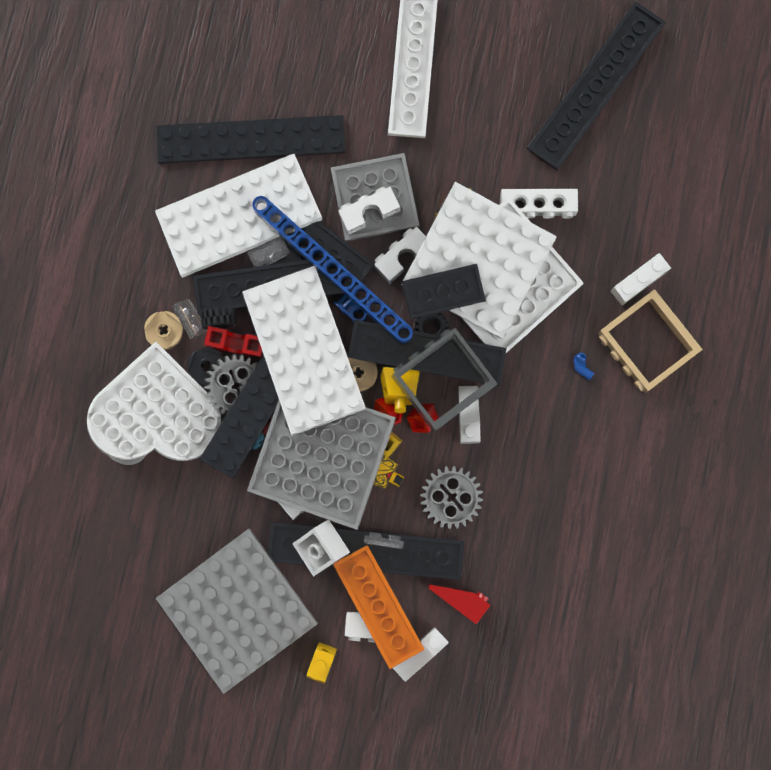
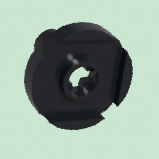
(201, 357)

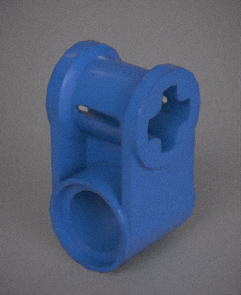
(349, 308)

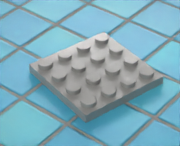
(364, 178)

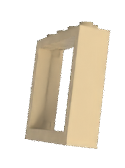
(673, 323)

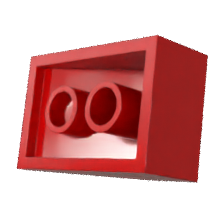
(466, 602)

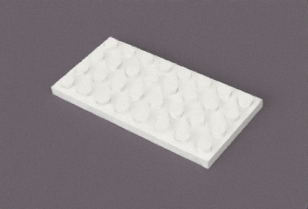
(222, 218)
(303, 350)

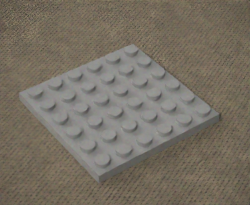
(325, 467)
(236, 610)

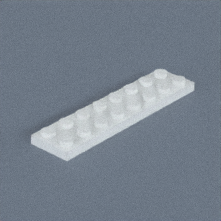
(412, 68)

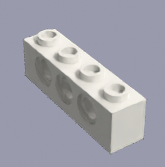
(567, 197)

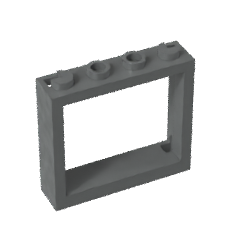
(430, 348)

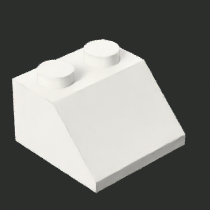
(321, 547)

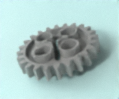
(217, 390)
(437, 509)

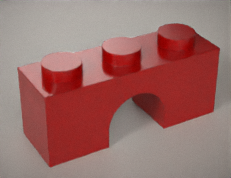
(234, 343)

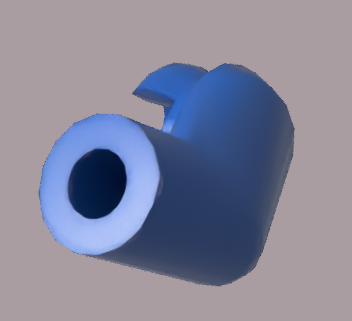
(580, 366)

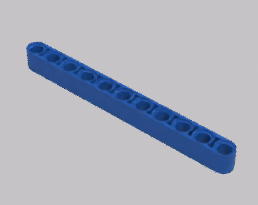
(327, 261)

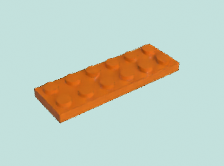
(378, 607)

